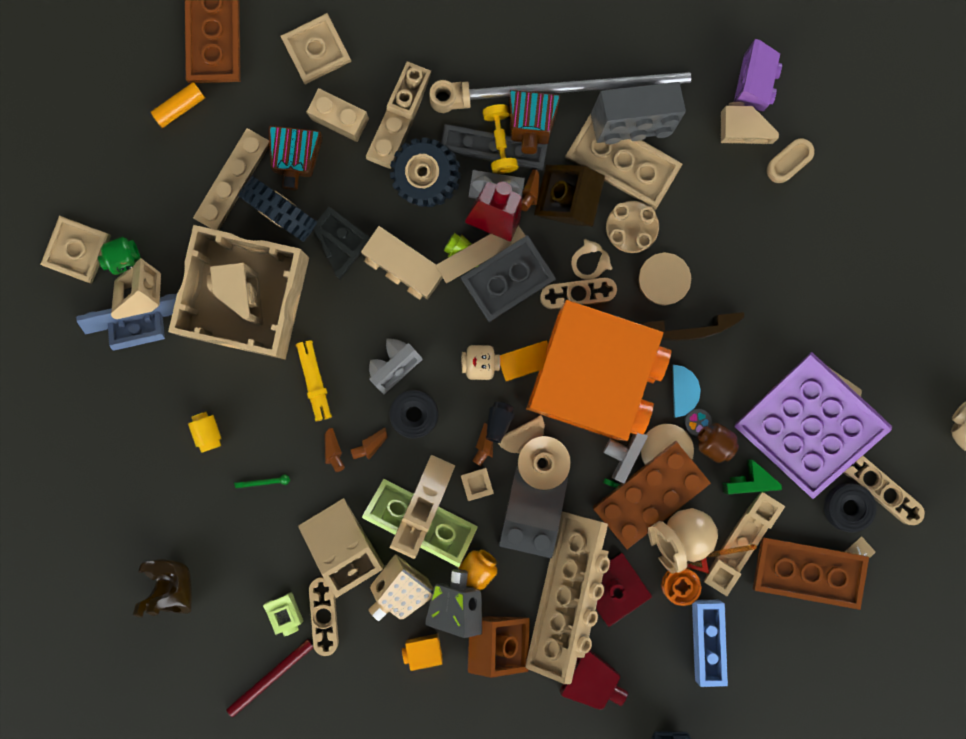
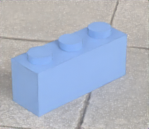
(709, 643)

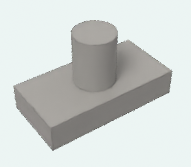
(625, 454)

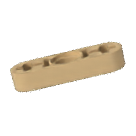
(597, 283)
(318, 636)

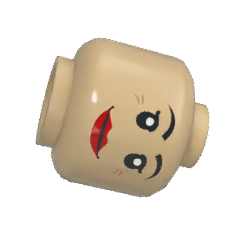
(480, 362)

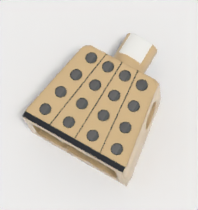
(399, 590)

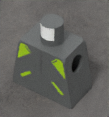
(456, 607)

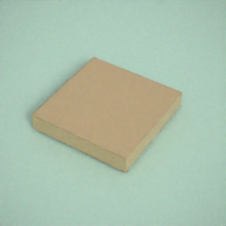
(316, 48)
(74, 249)

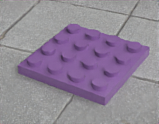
(813, 425)

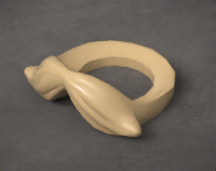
(603, 264)

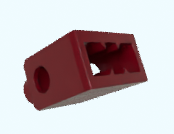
(496, 210)
(594, 683)

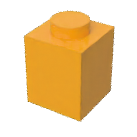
(422, 652)

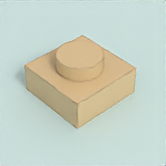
(477, 484)

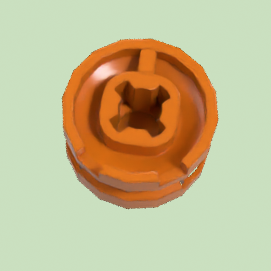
(681, 587)

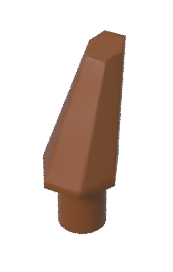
(530, 192)
(370, 445)
(485, 447)
(333, 451)

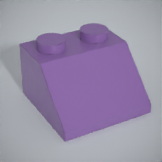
(757, 76)

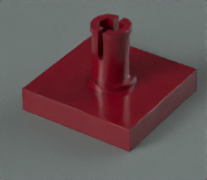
(622, 591)

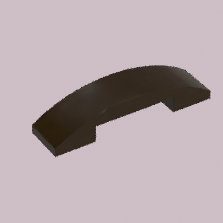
(720, 323)

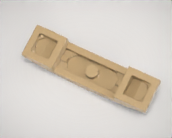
(748, 531)

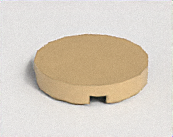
(664, 279)

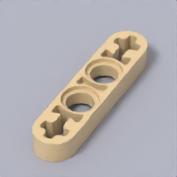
(883, 483)

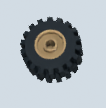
(425, 172)

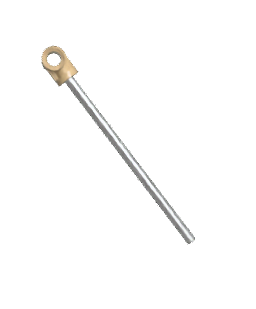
(461, 94)

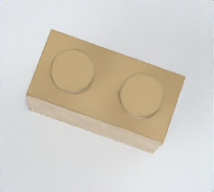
(337, 115)

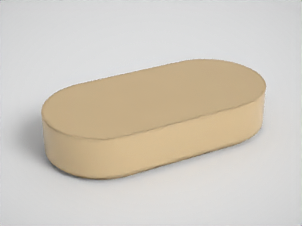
(790, 160)

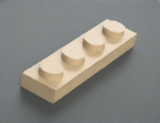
(232, 179)

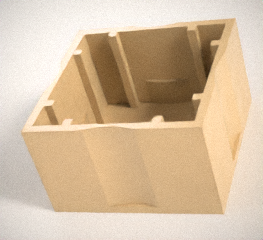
(207, 319)

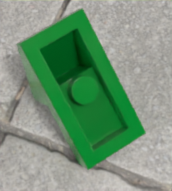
(758, 481)

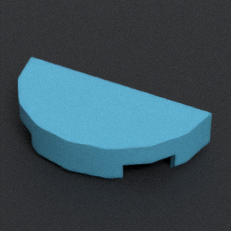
(685, 390)

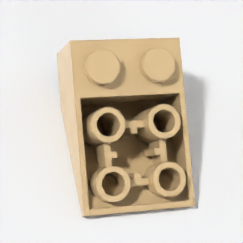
(340, 548)

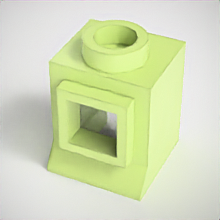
(284, 614)

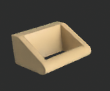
(144, 294)

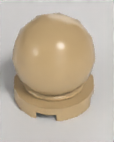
(686, 537)

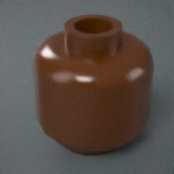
(717, 442)

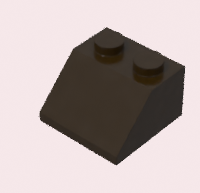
(570, 194)

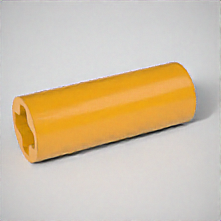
(177, 105)

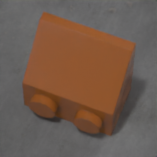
(500, 648)

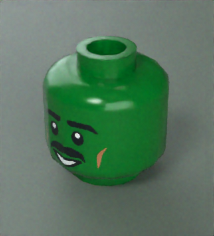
(118, 255)

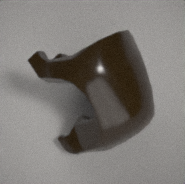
(171, 591)

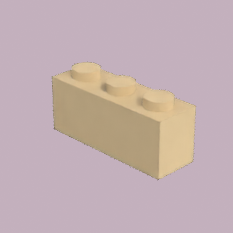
(401, 263)

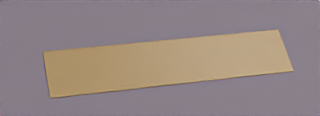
(475, 255)

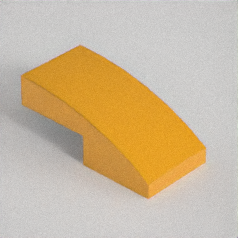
(523, 361)

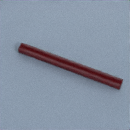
(269, 678)

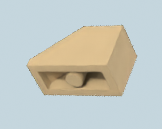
(745, 125)

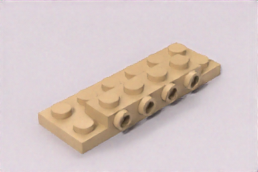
(569, 598)

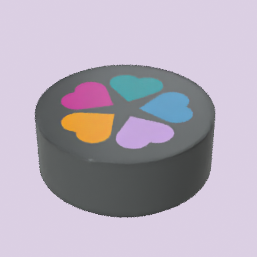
(696, 420)

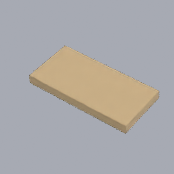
(627, 165)

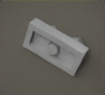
(480, 178)
(402, 360)

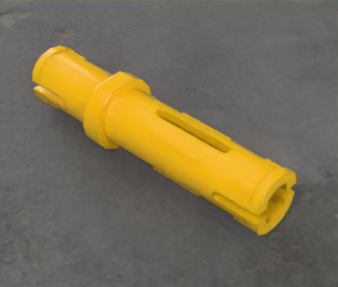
(315, 387)

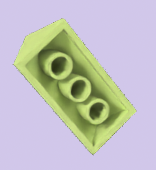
(447, 535)

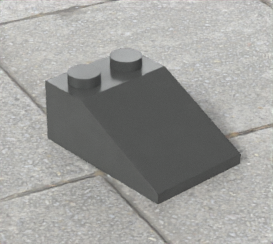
(532, 518)

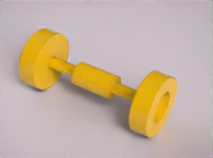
(498, 113)

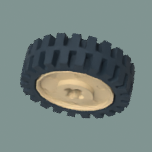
(277, 208)

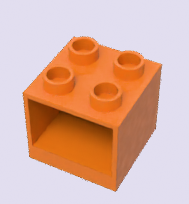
(599, 372)

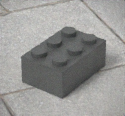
(637, 112)

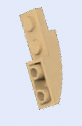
(399, 115)
(422, 507)

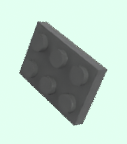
(508, 278)

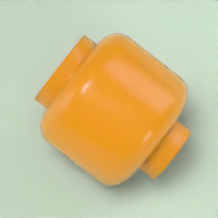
(480, 568)

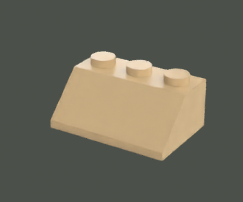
(238, 289)

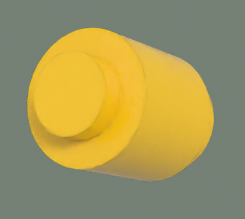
(205, 432)

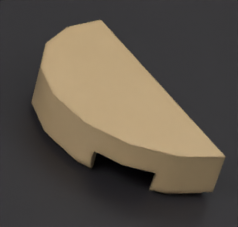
(517, 438)

